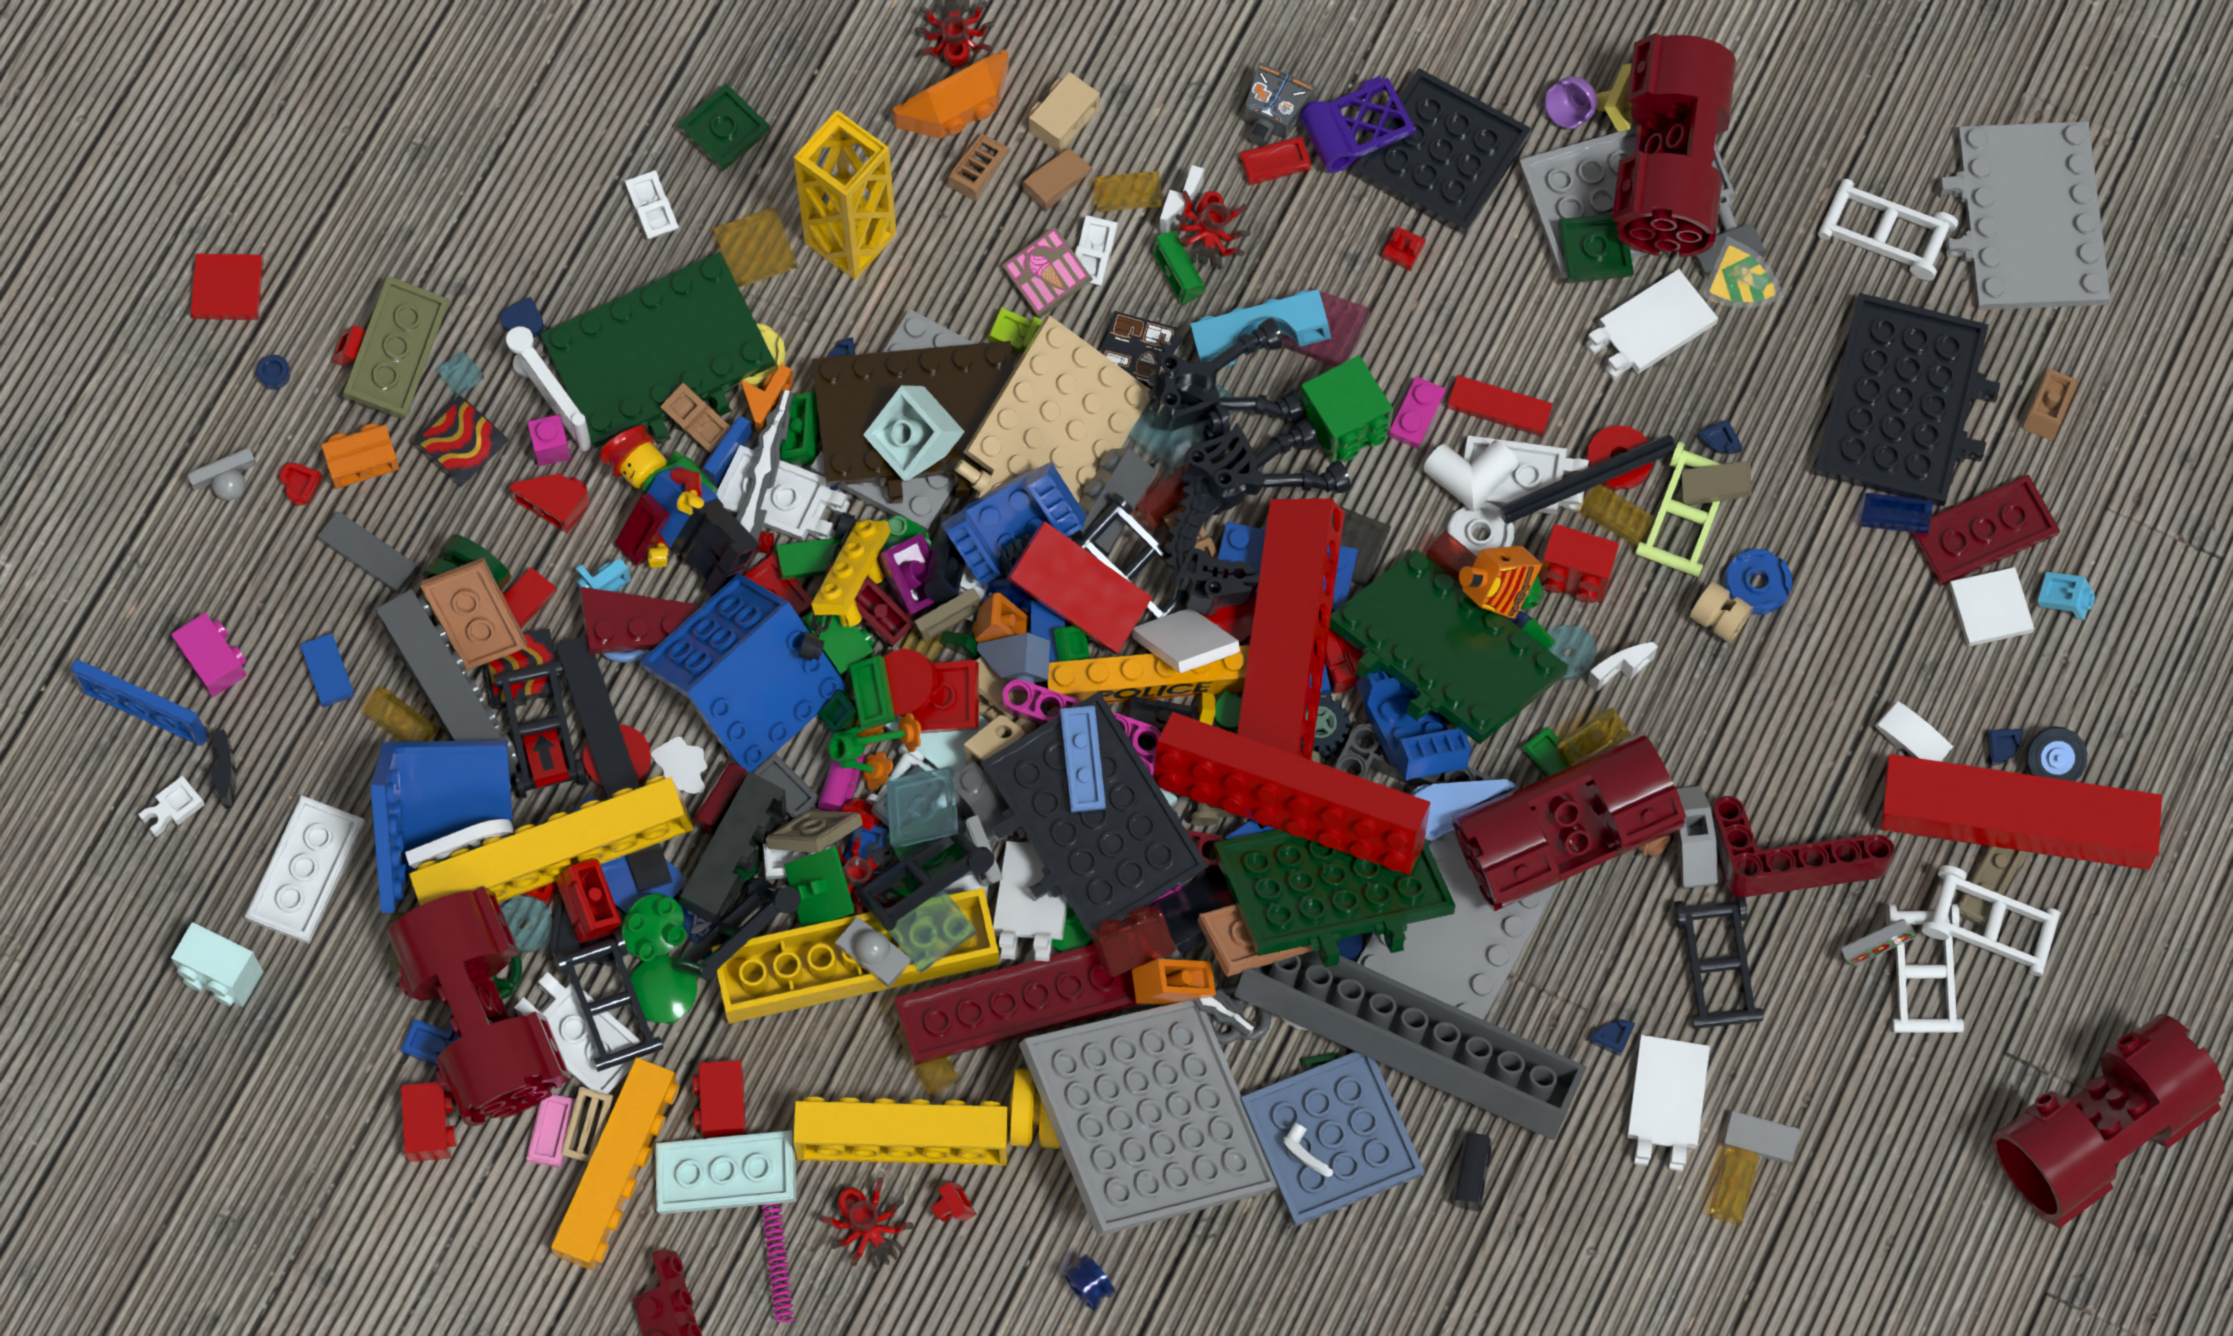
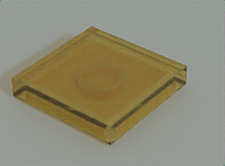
(755, 247)

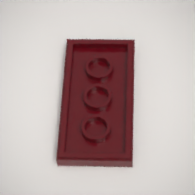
(1986, 530)

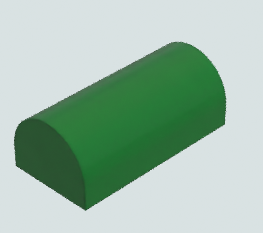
(1177, 267)
(802, 432)

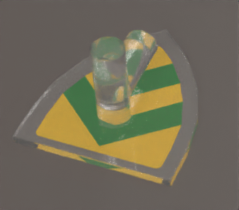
(1742, 278)

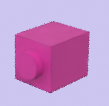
(549, 440)

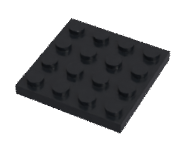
(1451, 158)

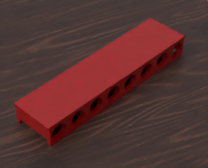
(1289, 624)
(2021, 812)

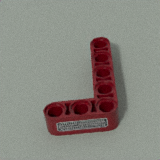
(1791, 860)

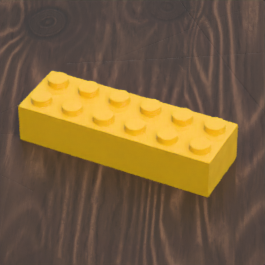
(901, 1132)

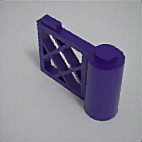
(1330, 129)

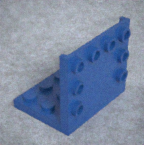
(744, 670)
(429, 793)

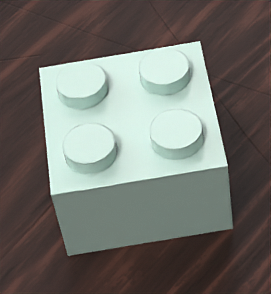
(216, 965)

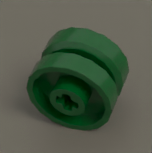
(461, 551)

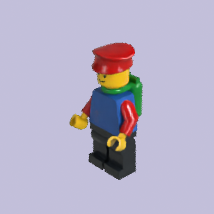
(698, 523)

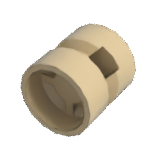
(1721, 612)

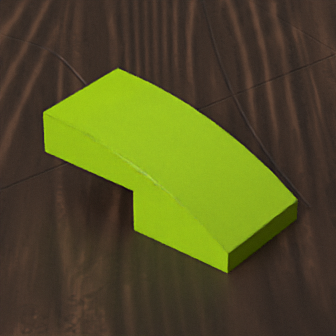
(1014, 328)

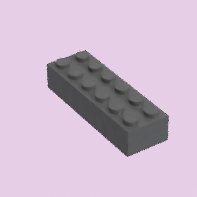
(440, 672)

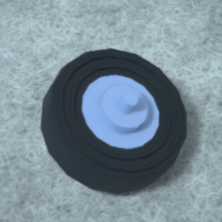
(2056, 754)

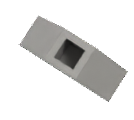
(1696, 840)

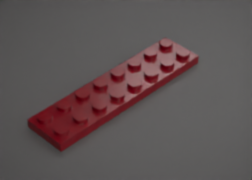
(1010, 1004)

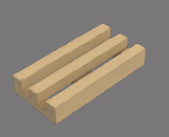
(575, 1117)

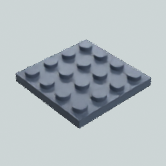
(1348, 1128)

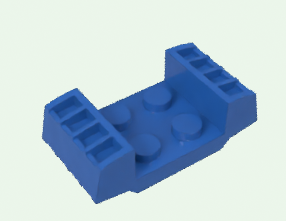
(1010, 514)
(1411, 745)

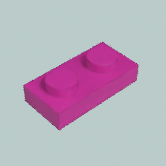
(1417, 412)

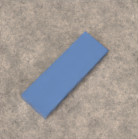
(1082, 759)

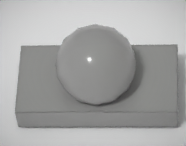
(224, 475)
(873, 952)

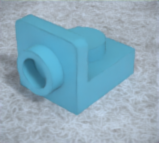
(609, 577)
(2067, 594)

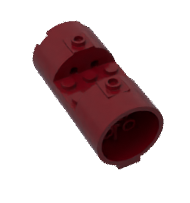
(1668, 186)
(1569, 821)
(452, 954)
(2068, 1148)

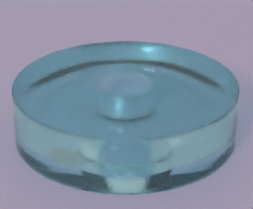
(1581, 643)
(530, 910)

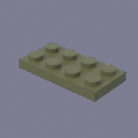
(395, 347)

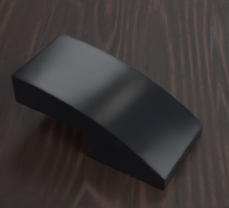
(225, 773)

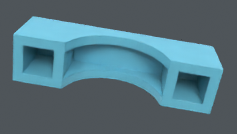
(1296, 316)

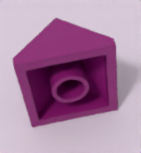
(906, 572)

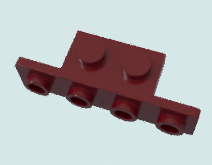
(668, 1307)

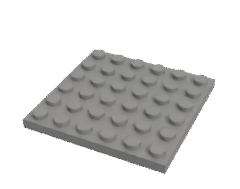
(1148, 1116)

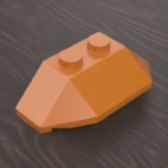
(955, 100)

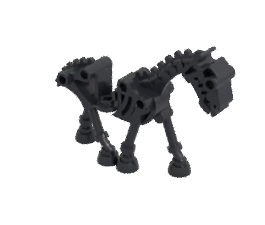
(1221, 481)

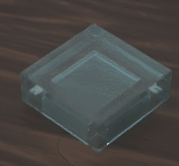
(460, 373)

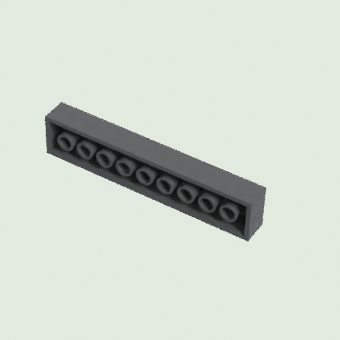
(1419, 1037)

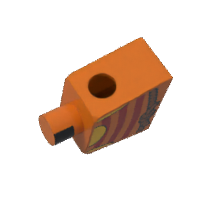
(1500, 579)

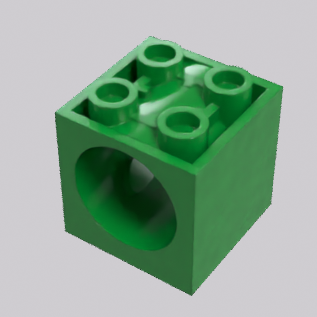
(1347, 410)

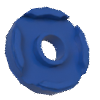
(1759, 563)

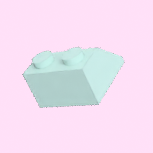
(913, 431)

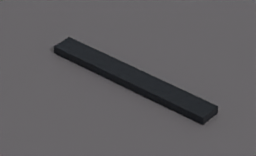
(608, 748)

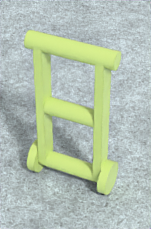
(1685, 511)

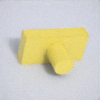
(1615, 101)

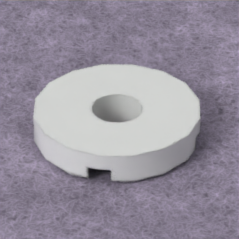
(1484, 516)

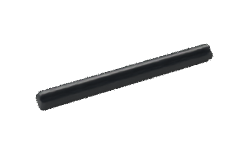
(1587, 478)

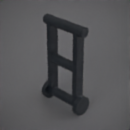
(1122, 509)
(523, 779)
(976, 860)
(758, 893)
(1738, 911)
(617, 947)

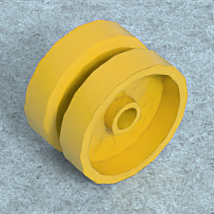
(1028, 1110)

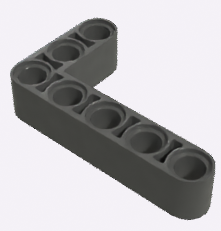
(1375, 758)

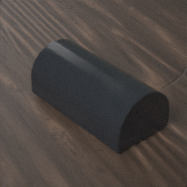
(944, 570)
(1472, 1171)

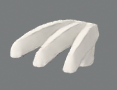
(1292, 1142)

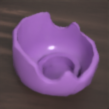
(1571, 102)

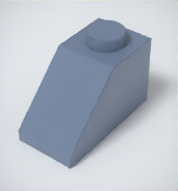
(1018, 657)

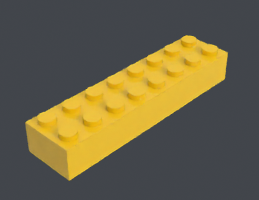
(543, 852)
(809, 969)

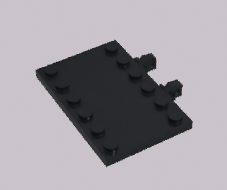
(1905, 400)
(1096, 858)

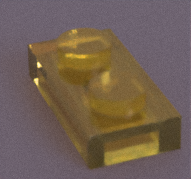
(1128, 191)

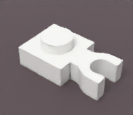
(175, 803)

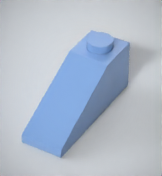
(1454, 798)

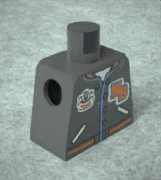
(1275, 103)

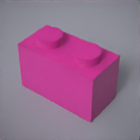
(209, 654)

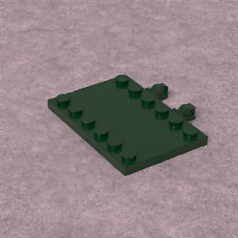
(644, 345)
(1445, 647)
(1314, 895)

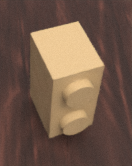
(1063, 112)

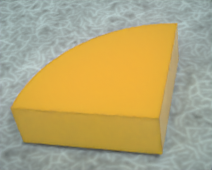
(1206, 708)

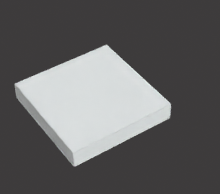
(1991, 607)

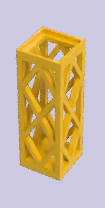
(849, 228)

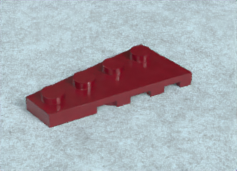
(629, 621)

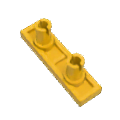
(850, 570)

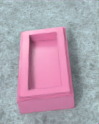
(550, 1131)

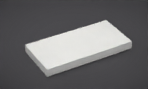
(305, 869)

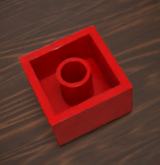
(1578, 564)

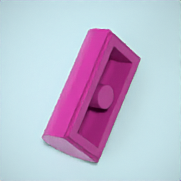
(839, 786)

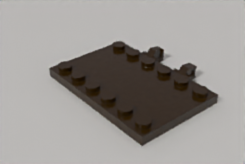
(858, 387)

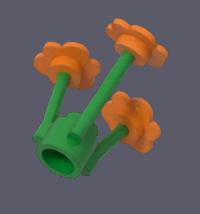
(849, 746)

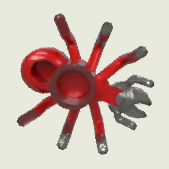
(955, 32)
(1210, 219)
(859, 870)
(864, 1221)

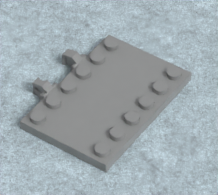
(2030, 215)
(1462, 954)

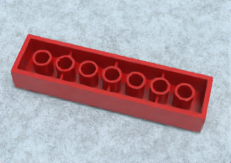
(1291, 793)

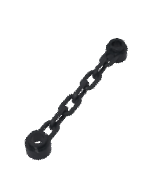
(812, 645)

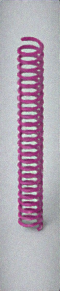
(778, 1258)

